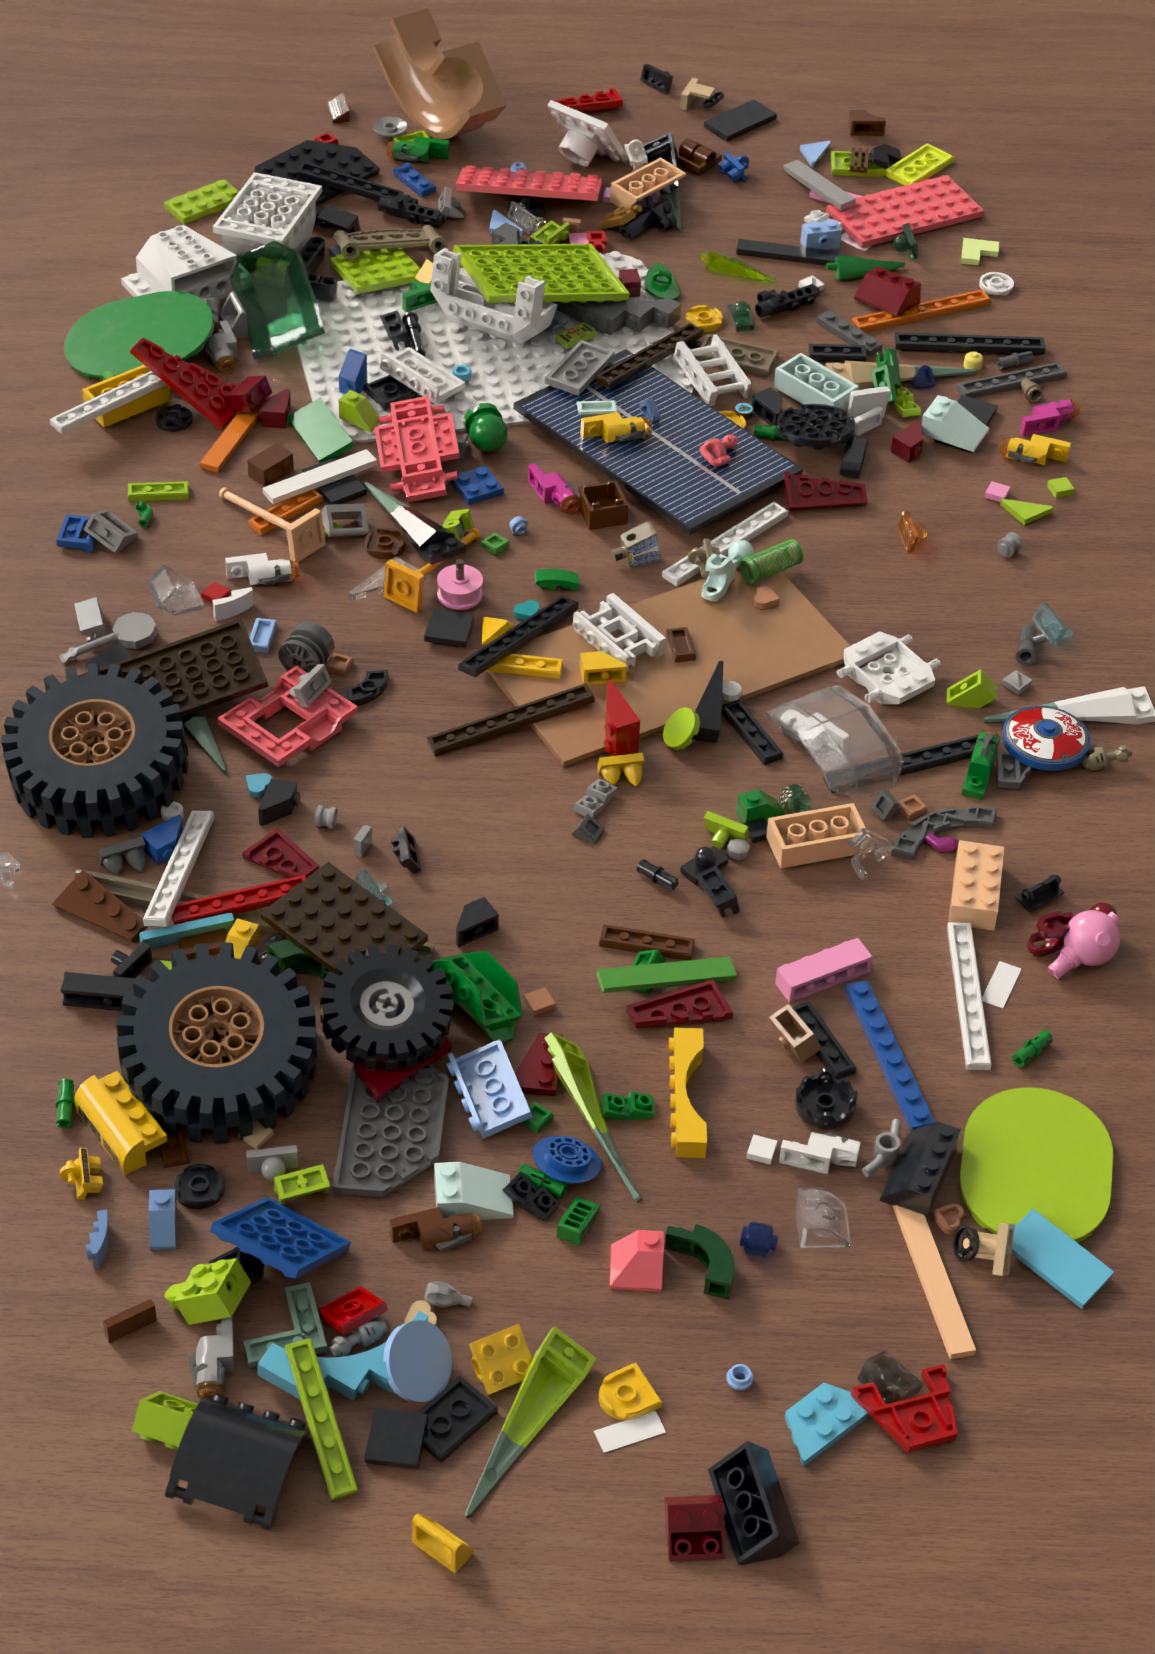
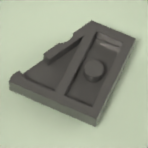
(1010, 771)

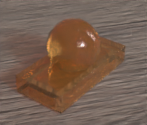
(910, 531)

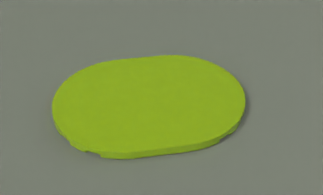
(1040, 1155)

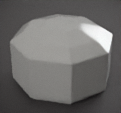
(738, 849)

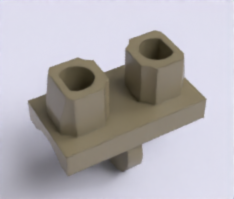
(700, 555)

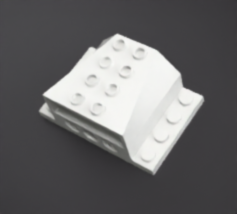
(267, 212)
(184, 263)

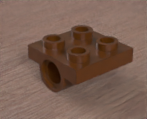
(697, 156)

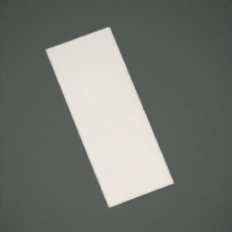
(1001, 984)
(629, 1431)

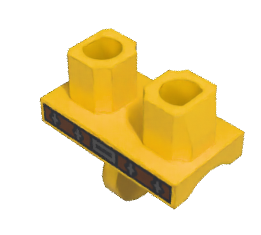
(79, 1174)

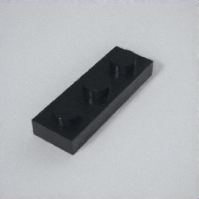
(837, 352)

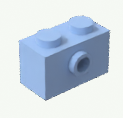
(821, 235)

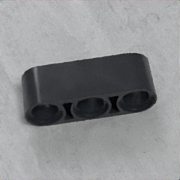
(853, 457)

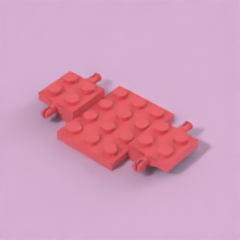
(417, 446)

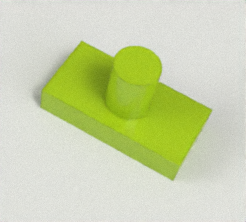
(724, 829)

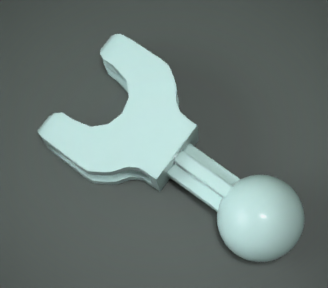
(723, 569)

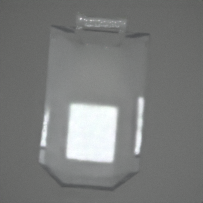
(844, 741)

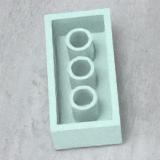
(813, 383)

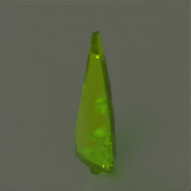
(727, 265)

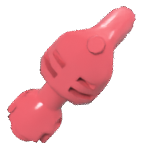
(715, 450)

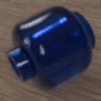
(758, 1239)

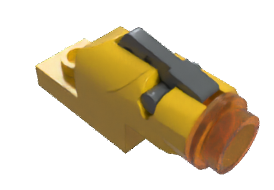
(614, 428)
(1036, 450)

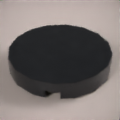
(199, 1186)

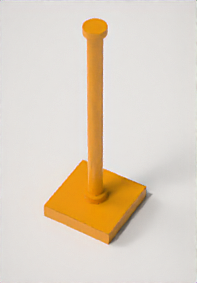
(407, 585)

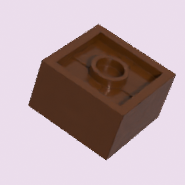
(603, 505)

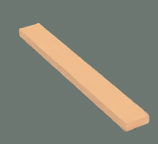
(935, 1283)

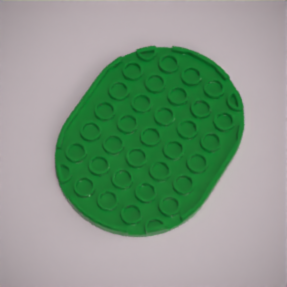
(107, 333)

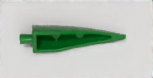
(856, 267)

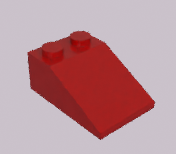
(621, 724)

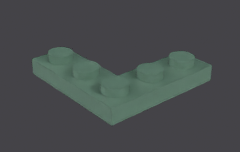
(305, 1324)

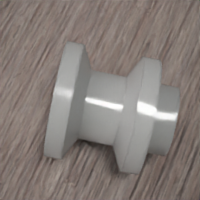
(1009, 544)

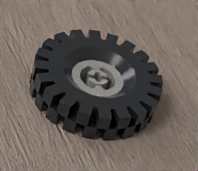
(389, 982)

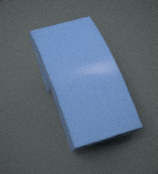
(99, 1240)

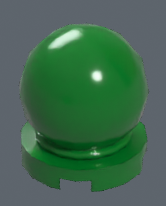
(486, 427)

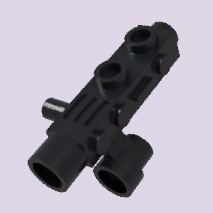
(408, 208)
(647, 217)
(772, 302)

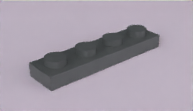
(848, 332)

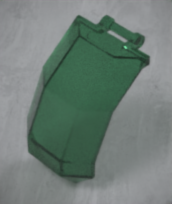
(276, 299)

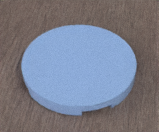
(418, 1361)

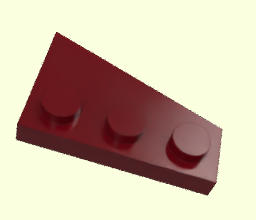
(281, 856)
(537, 1070)

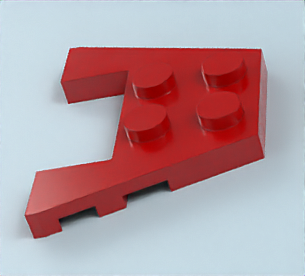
(917, 1420)

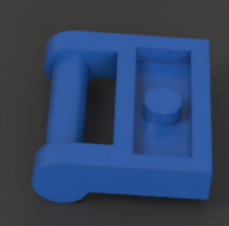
(72, 531)

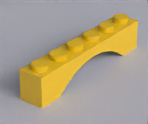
(690, 1128)

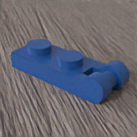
(414, 180)

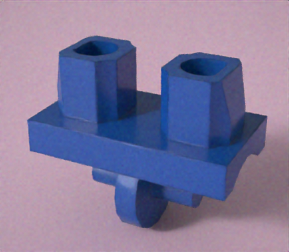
(736, 165)

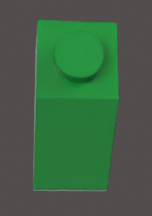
(756, 805)

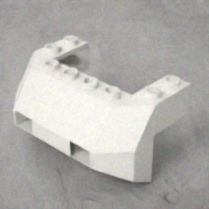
(467, 306)

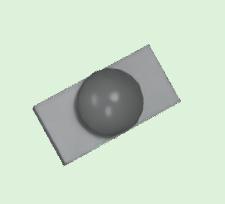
(272, 1161)

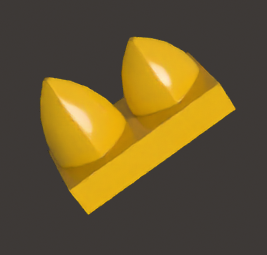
(612, 767)

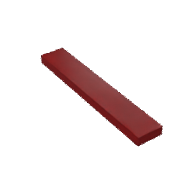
(234, 901)

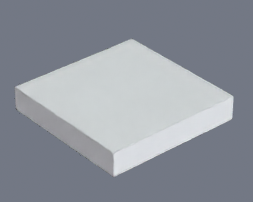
(867, 399)

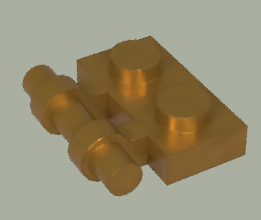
(620, 216)

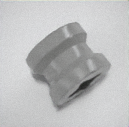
(326, 817)

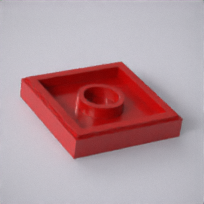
(352, 1310)

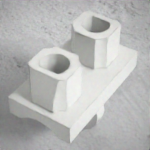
(636, 154)

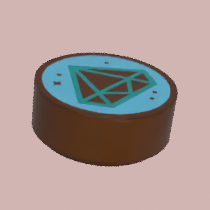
(744, 409)

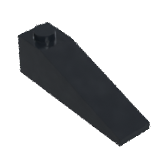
(710, 708)

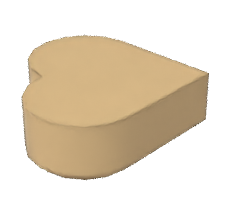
(424, 1307)

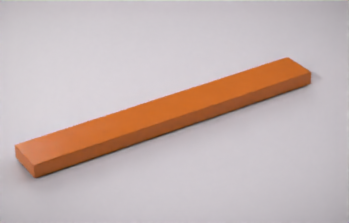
(923, 311)

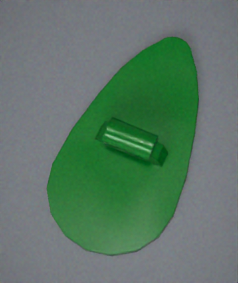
(661, 282)

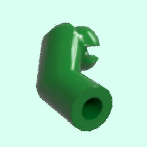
(145, 513)

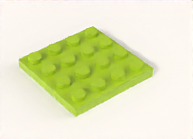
(376, 269)

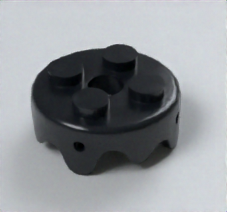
(825, 1088)

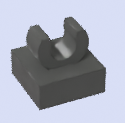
(886, 805)

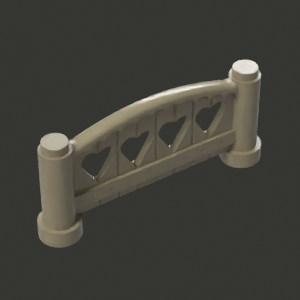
(351, 246)

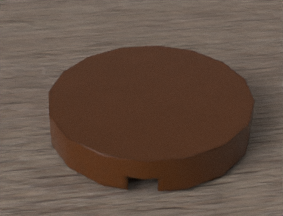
(385, 543)

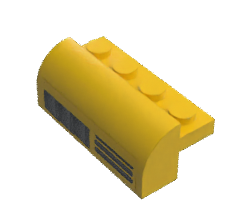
(118, 1121)

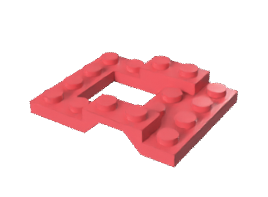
(322, 718)

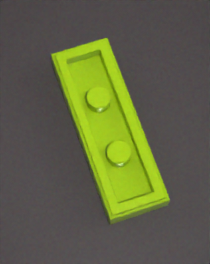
(158, 491)

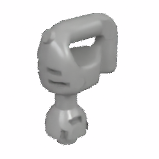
(364, 1334)

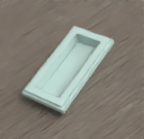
(596, 408)

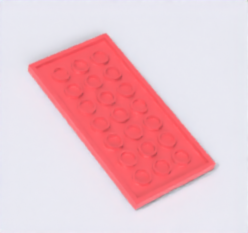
(529, 184)
(921, 204)

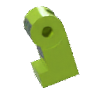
(459, 522)

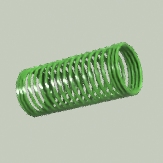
(789, 558)

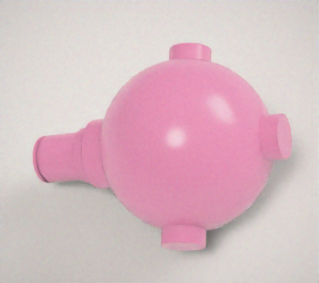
(1089, 942)

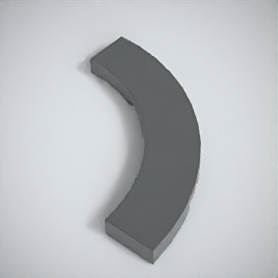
(938, 822)

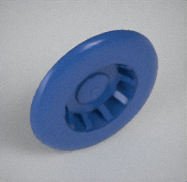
(566, 1159)

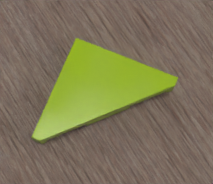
(1026, 511)

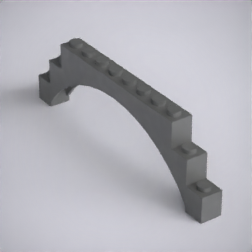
(606, 315)

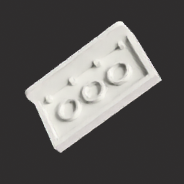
(421, 374)

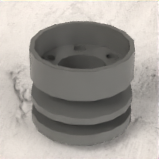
(306, 647)

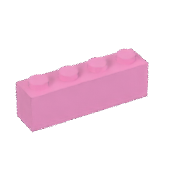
(823, 970)

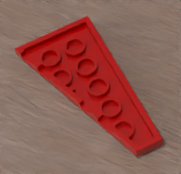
(190, 381)

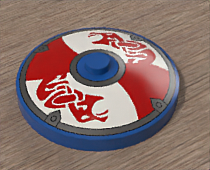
(1046, 738)

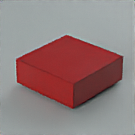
(327, 138)
(215, 591)

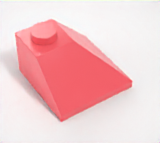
(637, 1262)

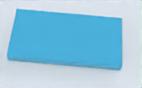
(1059, 1259)

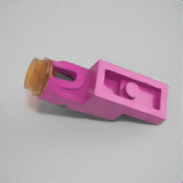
(1047, 417)
(554, 488)

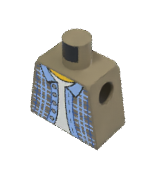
(638, 546)

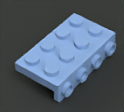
(489, 1089)

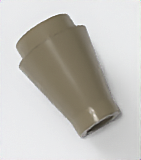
(1032, 391)

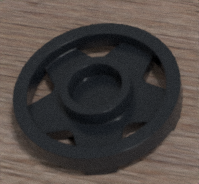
(174, 416)

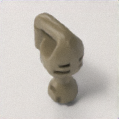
(1099, 758)

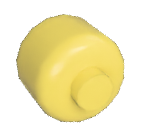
(973, 360)

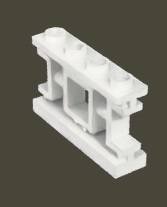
(628, 622)

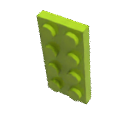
(201, 201)

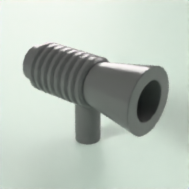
(1028, 639)

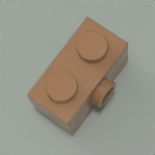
(794, 1033)

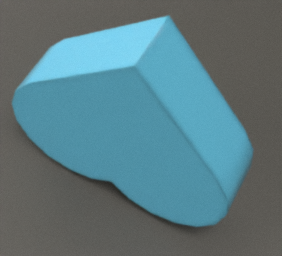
(257, 784)

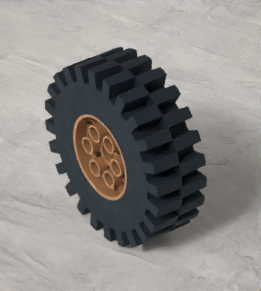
(51, 752)
(200, 999)

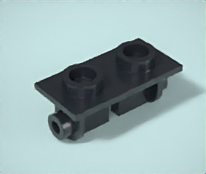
(1041, 893)

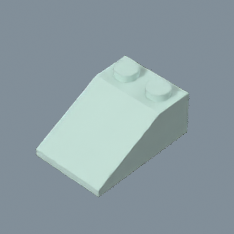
(953, 424)
(471, 1189)

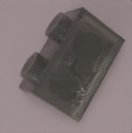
(890, 1378)

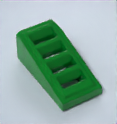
(574, 1234)

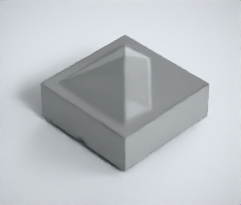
(1017, 682)
(362, 840)

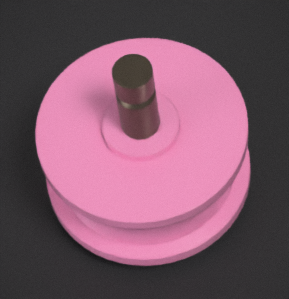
(459, 586)

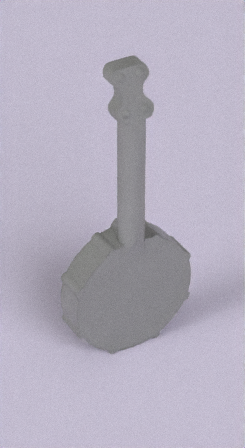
(130, 630)

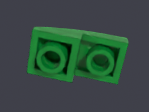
(551, 577)
(633, 1107)

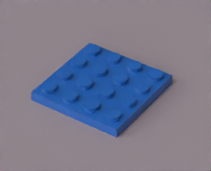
(280, 1237)

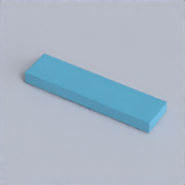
(171, 934)

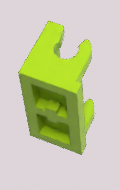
(301, 1183)

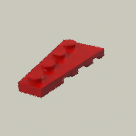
(595, 103)

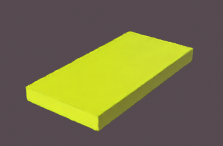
(919, 165)

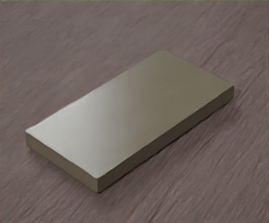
(749, 357)

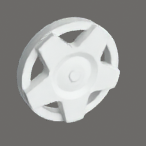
(996, 284)

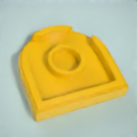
(628, 1394)

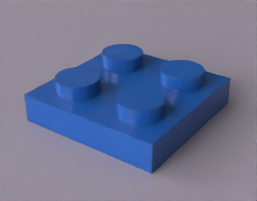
(477, 485)

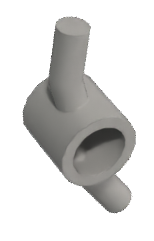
(885, 1149)

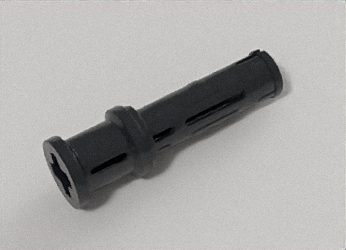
(414, 329)

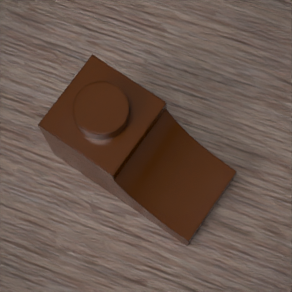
(864, 124)

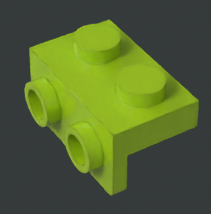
(551, 233)

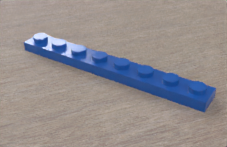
(889, 1055)

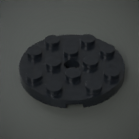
(830, 424)

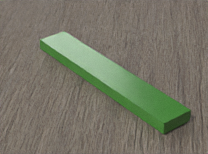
(665, 974)

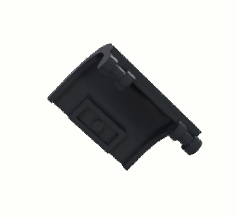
(235, 1458)

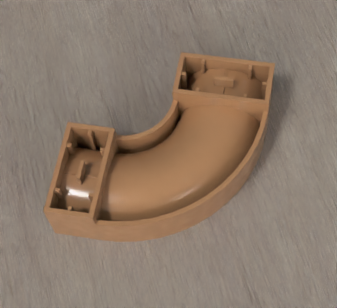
(438, 91)

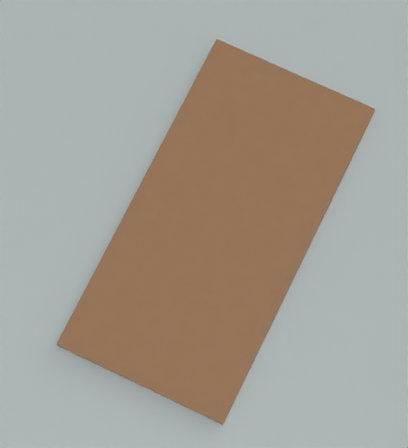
(757, 646)

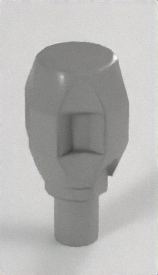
(445, 1295)

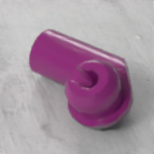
(942, 844)

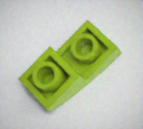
(905, 403)

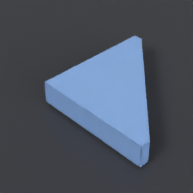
(814, 151)
(497, 220)

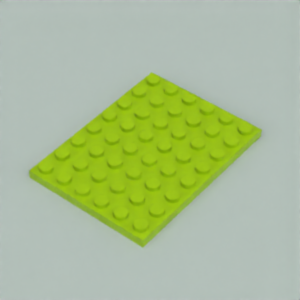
(569, 270)

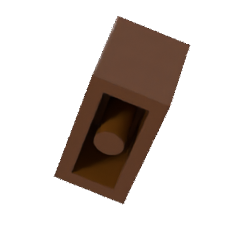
(270, 464)

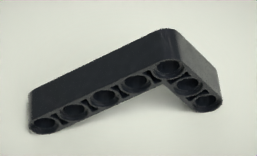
(312, 255)

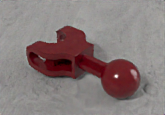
(1056, 928)

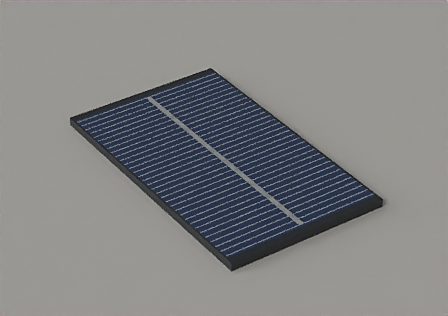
(666, 464)

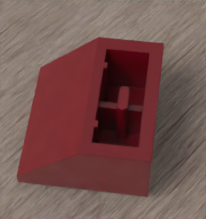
(694, 1527)

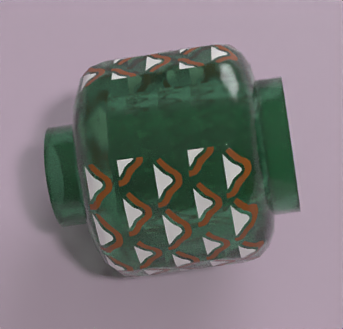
(795, 799)

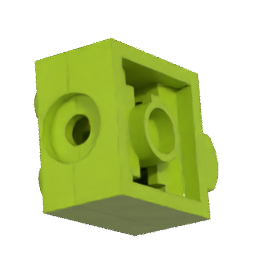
(209, 1291)

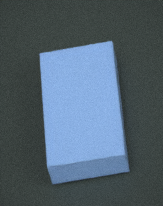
(263, 634)

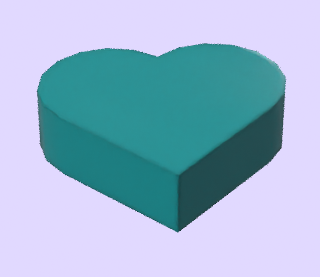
(525, 610)

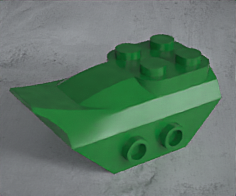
(484, 992)

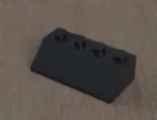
(921, 1167)
(753, 1505)

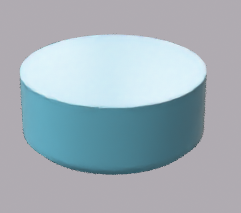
(462, 372)

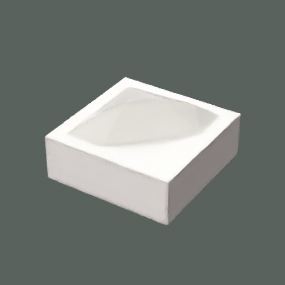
(811, 280)

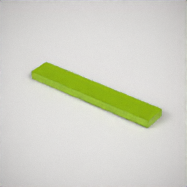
(321, 1419)

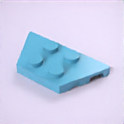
(822, 1420)

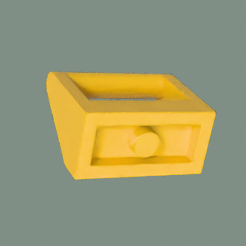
(439, 1543)

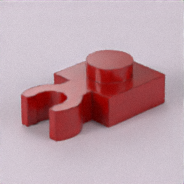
(597, 239)

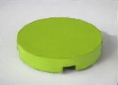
(681, 728)

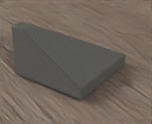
(588, 829)

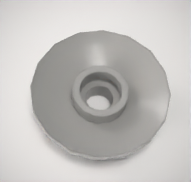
(389, 126)

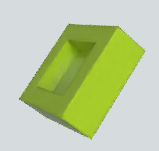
(1060, 487)

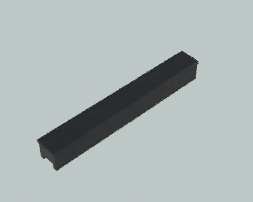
(95, 991)

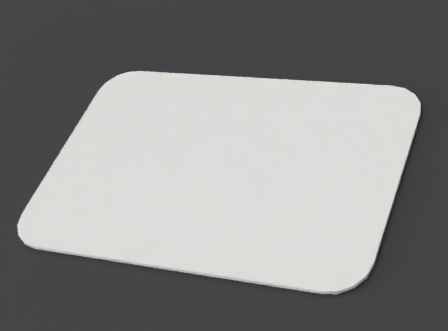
(499, 367)

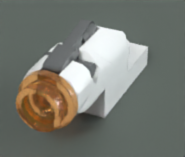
(261, 570)

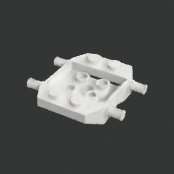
(908, 671)

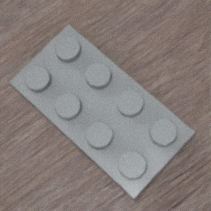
(579, 367)

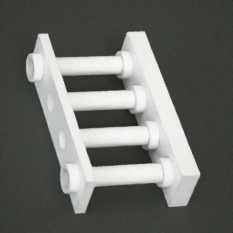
(702, 381)

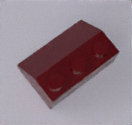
(888, 291)

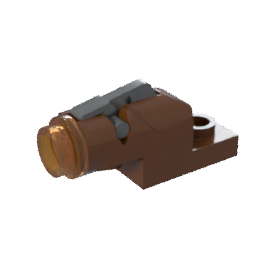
(434, 1230)

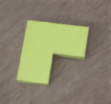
(974, 248)

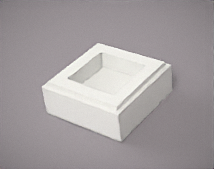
(761, 1149)

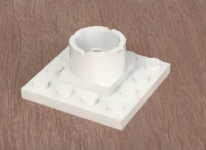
(585, 136)

